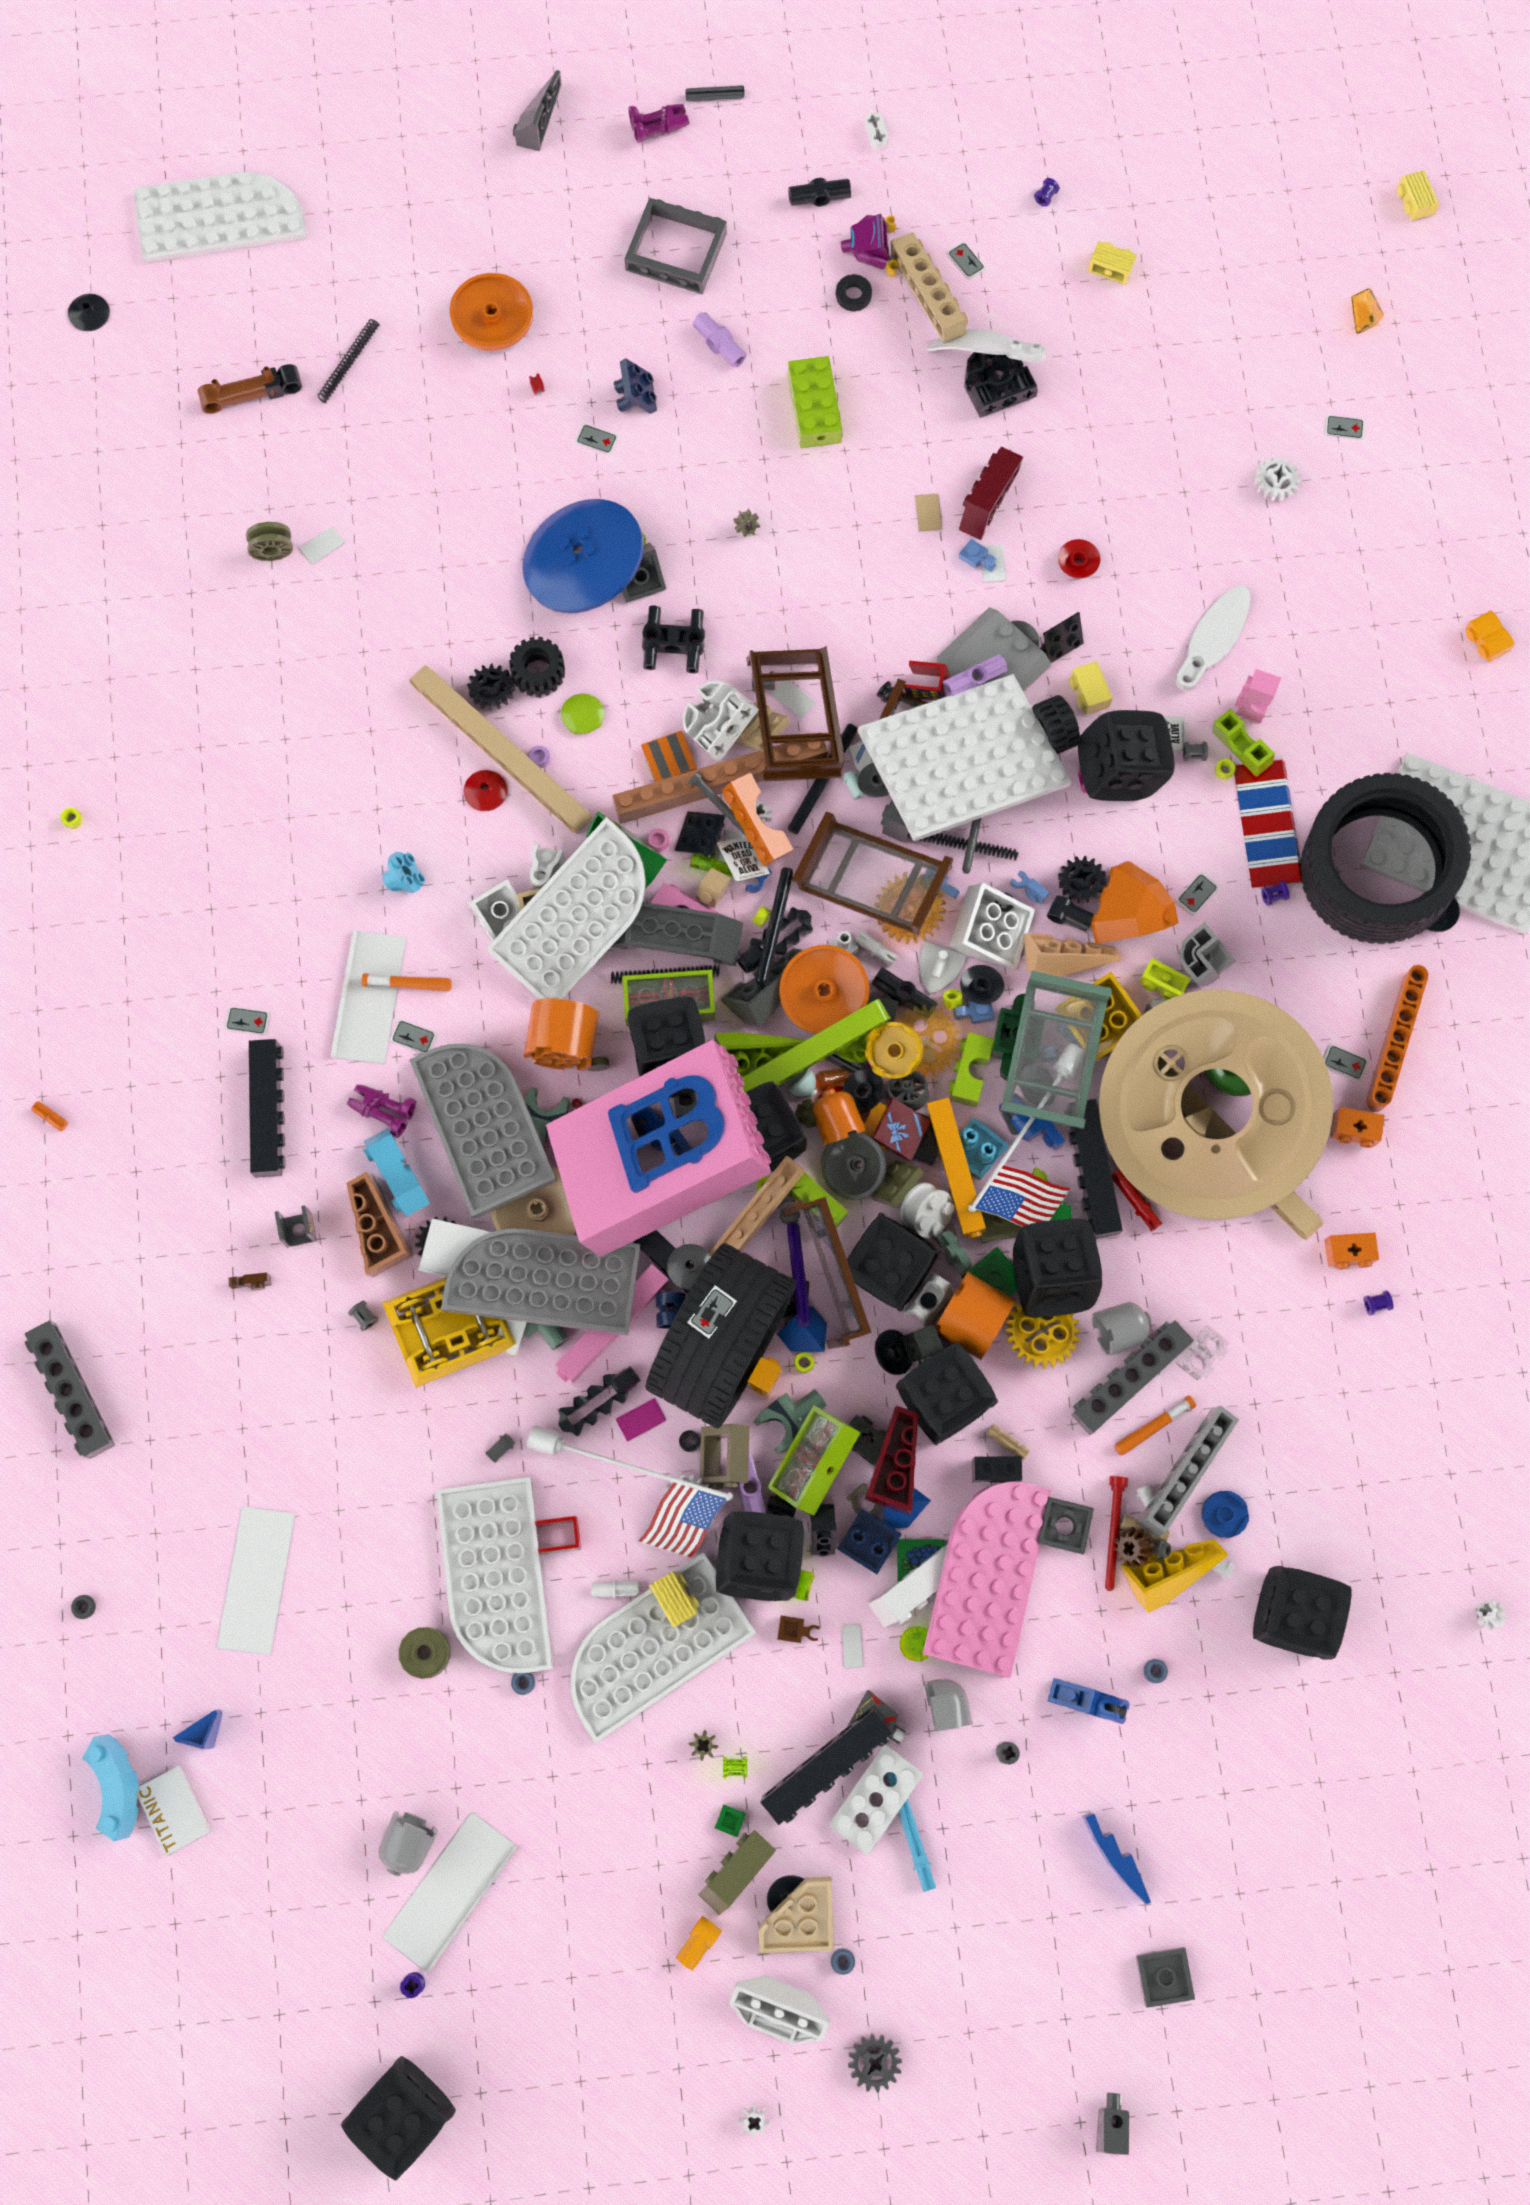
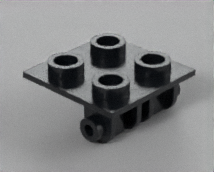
(1063, 638)
(700, 833)

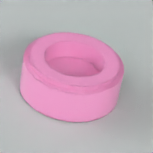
(658, 839)

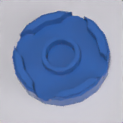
(1225, 1514)

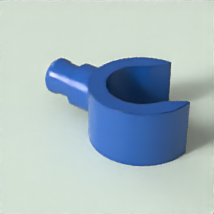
(754, 889)

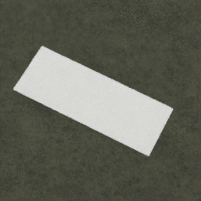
(256, 1580)

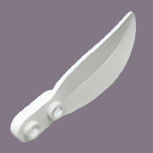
(993, 343)
(1215, 635)

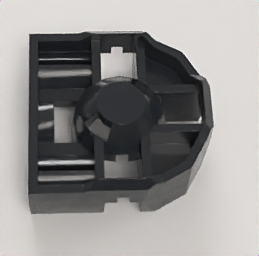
(985, 395)

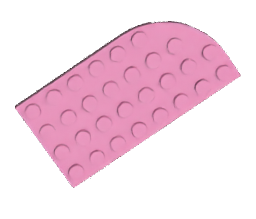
(987, 1578)

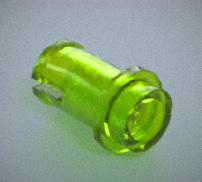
(804, 1585)

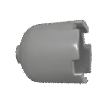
(1121, 1327)
(406, 1843)

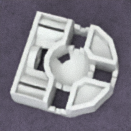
(710, 727)

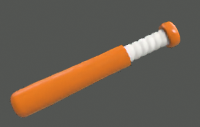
(422, 983)
(1143, 1433)

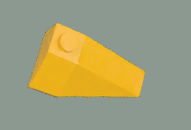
(1167, 1578)

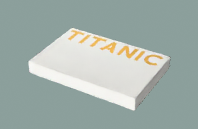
(173, 1810)

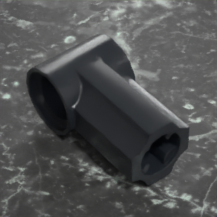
(1066, 912)

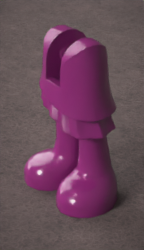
(671, 118)
(374, 1100)

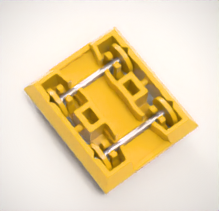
(441, 1334)

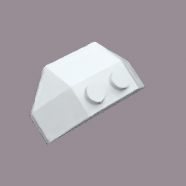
(780, 2010)

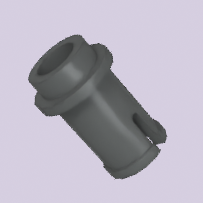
(500, 1447)
(1161, 1549)

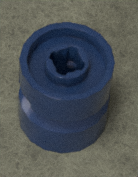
(667, 1299)

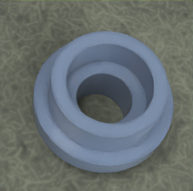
(1163, 1671)
(517, 1688)
(842, 1970)

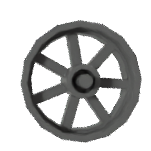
(909, 1091)

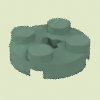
(954, 1253)

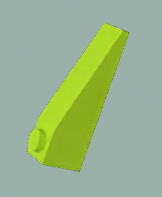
(754, 1049)

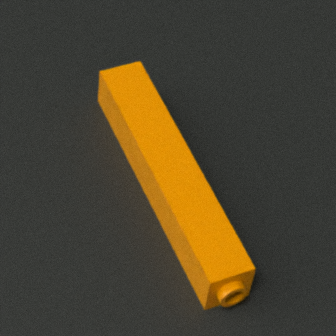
(955, 1167)

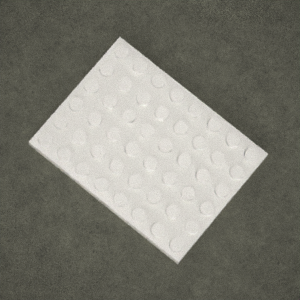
(963, 757)
(1500, 847)

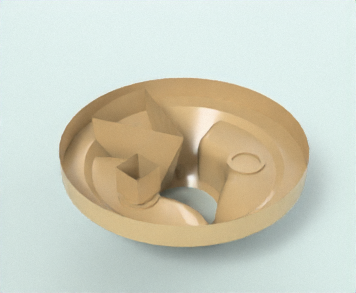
(1216, 1175)

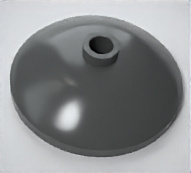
(841, 1168)

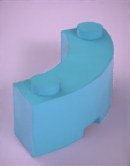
(399, 1177)
(117, 1785)

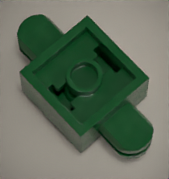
(1006, 1034)

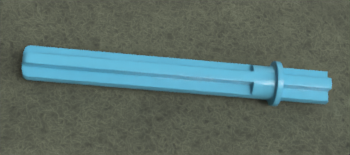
(916, 1847)

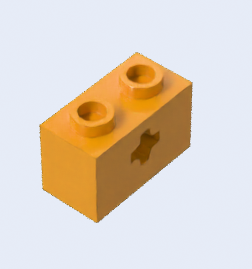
(764, 1376)

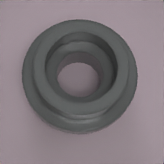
(76, 1607)

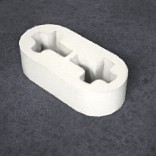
(872, 132)

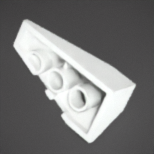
(496, 908)

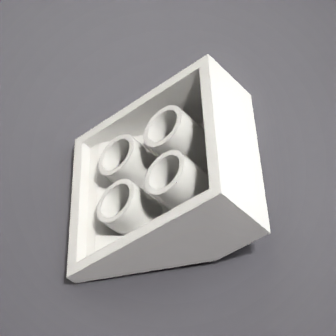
(989, 933)

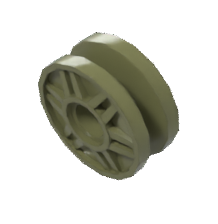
(269, 541)
(410, 1649)

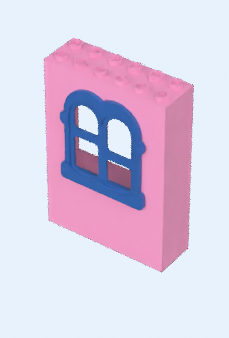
(600, 1164)

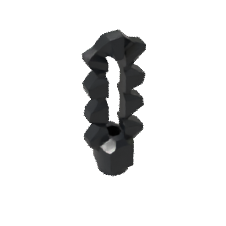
(750, 958)
(622, 1384)

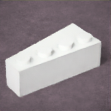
(910, 1592)

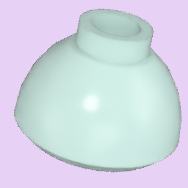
(803, 1084)

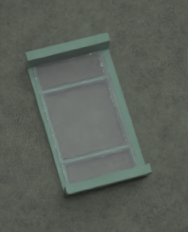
(1055, 1049)

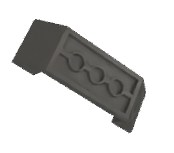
(684, 933)

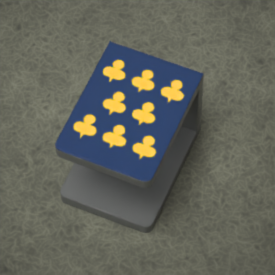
(286, 1225)

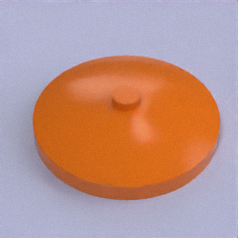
(491, 311)
(823, 987)

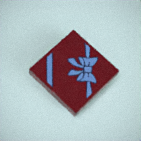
(901, 1129)

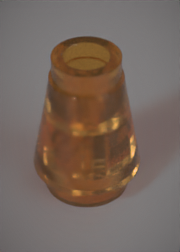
(830, 1079)

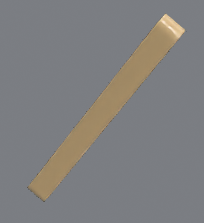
(500, 749)
(1292, 1207)

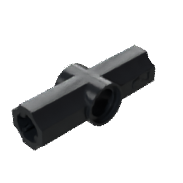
(819, 192)
(893, 985)

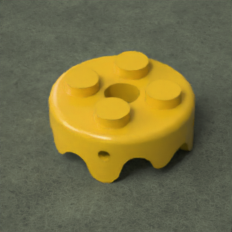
(879, 1047)

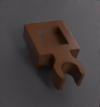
(254, 1281)
(792, 1629)

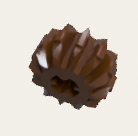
(1134, 1547)

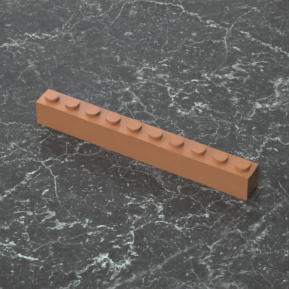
(678, 792)

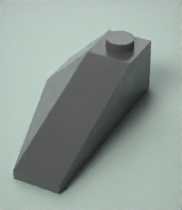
(536, 117)
(757, 1002)

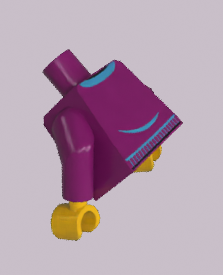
(870, 242)

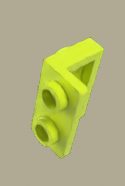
(1164, 980)

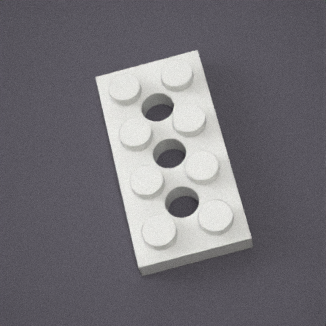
(893, 1799)

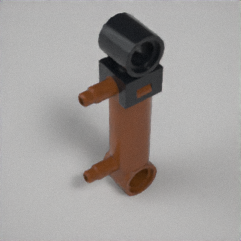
(270, 383)

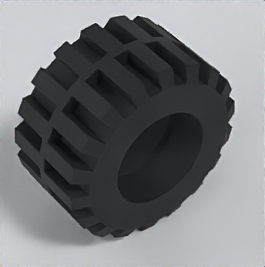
(533, 651)
(1058, 723)

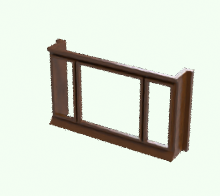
(805, 768)

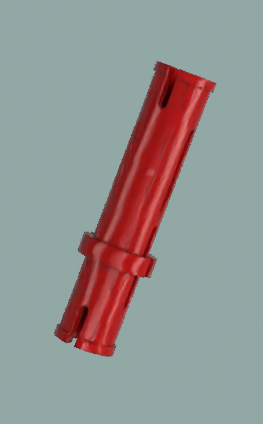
(1142, 1208)

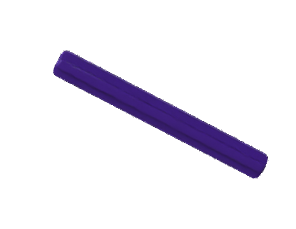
(798, 1274)

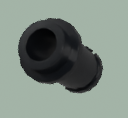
(781, 1506)

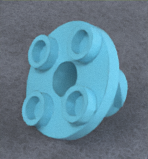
(403, 873)

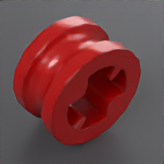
(536, 384)

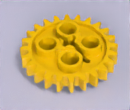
(1054, 1349)

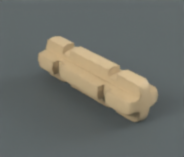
(1007, 1441)

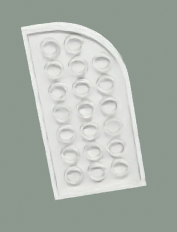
(215, 215)
(575, 915)
(495, 1574)
(641, 1657)

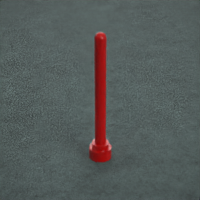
(1117, 1486)

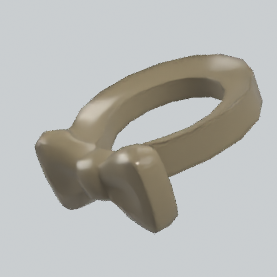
(853, 1498)

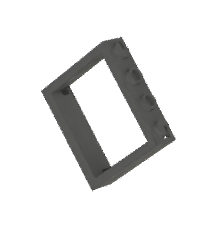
(668, 273)

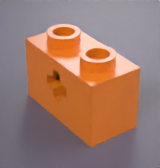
(1369, 1123)
(1363, 1243)

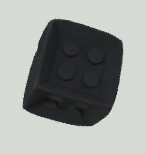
(1126, 755)
(664, 1032)
(777, 1124)
(891, 1261)
(1057, 1267)
(946, 1393)
(759, 1556)
(1302, 1612)
(398, 2118)

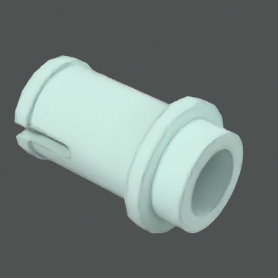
(850, 779)

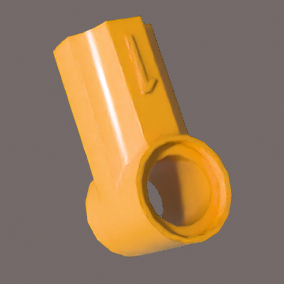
(702, 1938)

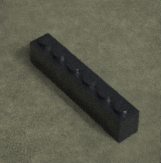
(265, 1108)
(1095, 1174)
(826, 1765)

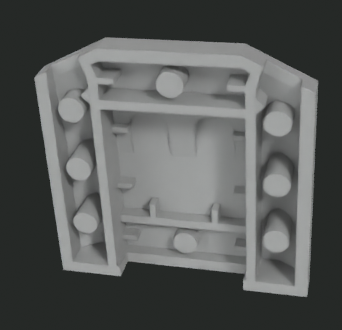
(991, 636)

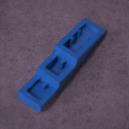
(1123, 1864)

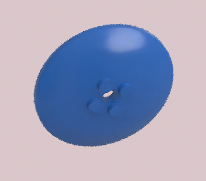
(595, 575)

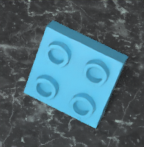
(981, 1147)

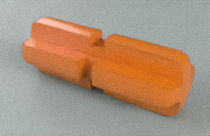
(51, 1117)

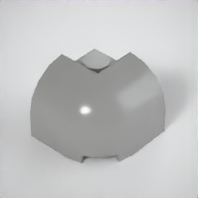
(1204, 956)
(947, 1704)

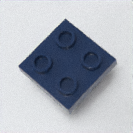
(637, 387)
(869, 1541)

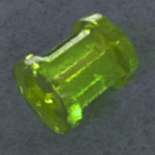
(734, 1767)

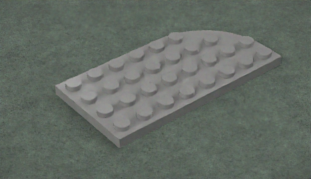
(482, 1125)
(543, 1281)

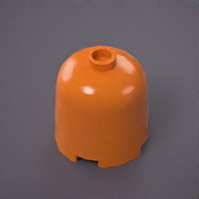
(836, 1116)

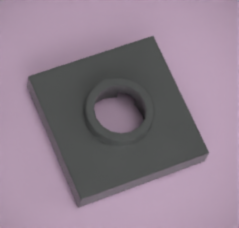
(1081, 1520)

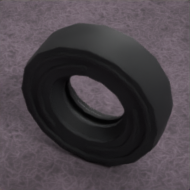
(848, 303)

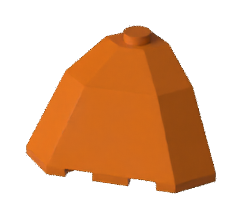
(1132, 905)

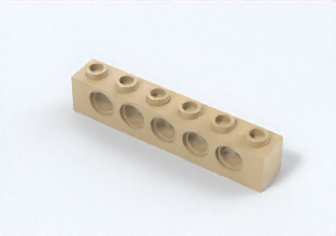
(929, 287)

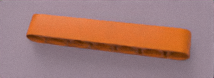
(1390, 1045)

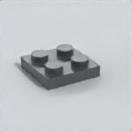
(1165, 1977)

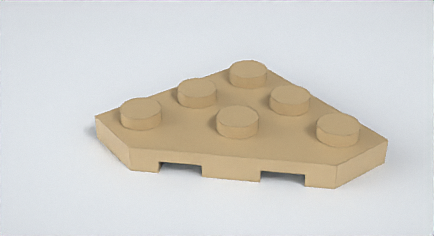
(801, 1920)

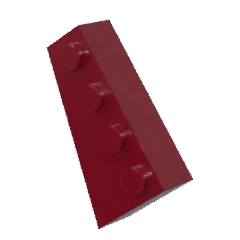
(989, 492)
(894, 1470)

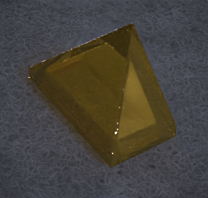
(1366, 310)

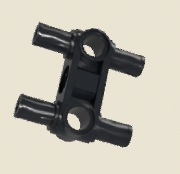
(673, 639)

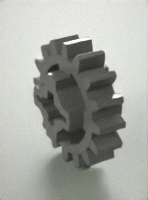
(867, 2072)

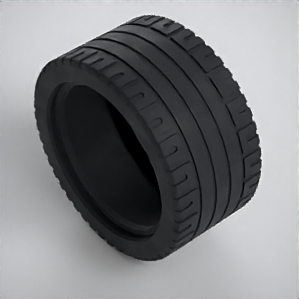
(1407, 801)
(712, 1372)

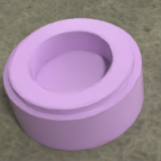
(539, 756)

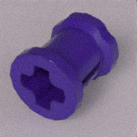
(1046, 192)
(1281, 888)
(1378, 1302)
(408, 1991)

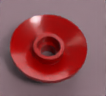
(1082, 551)
(485, 799)

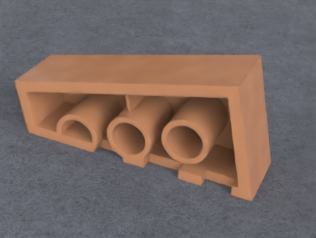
(377, 1228)

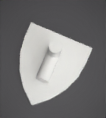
(939, 966)

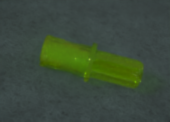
(706, 864)

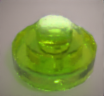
(913, 1642)

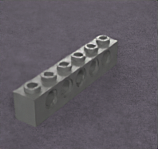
(1178, 1342)
(100, 1438)

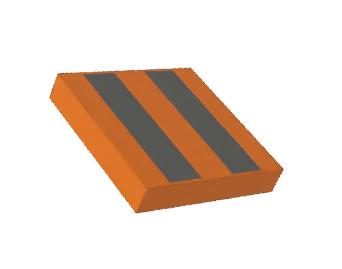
(668, 756)

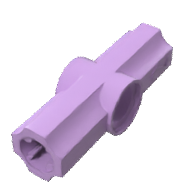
(719, 339)
(985, 671)
(752, 1502)

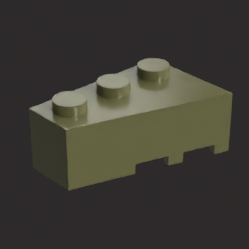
(737, 1871)

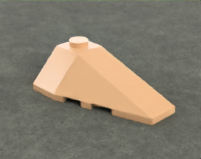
(1065, 957)

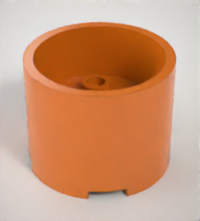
(561, 1034)
(974, 1315)

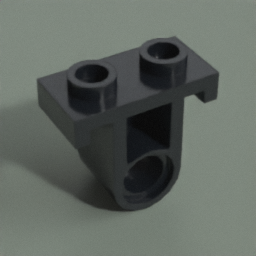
(823, 1531)

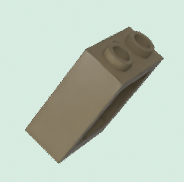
(737, 1455)

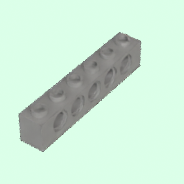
(1188, 1471)

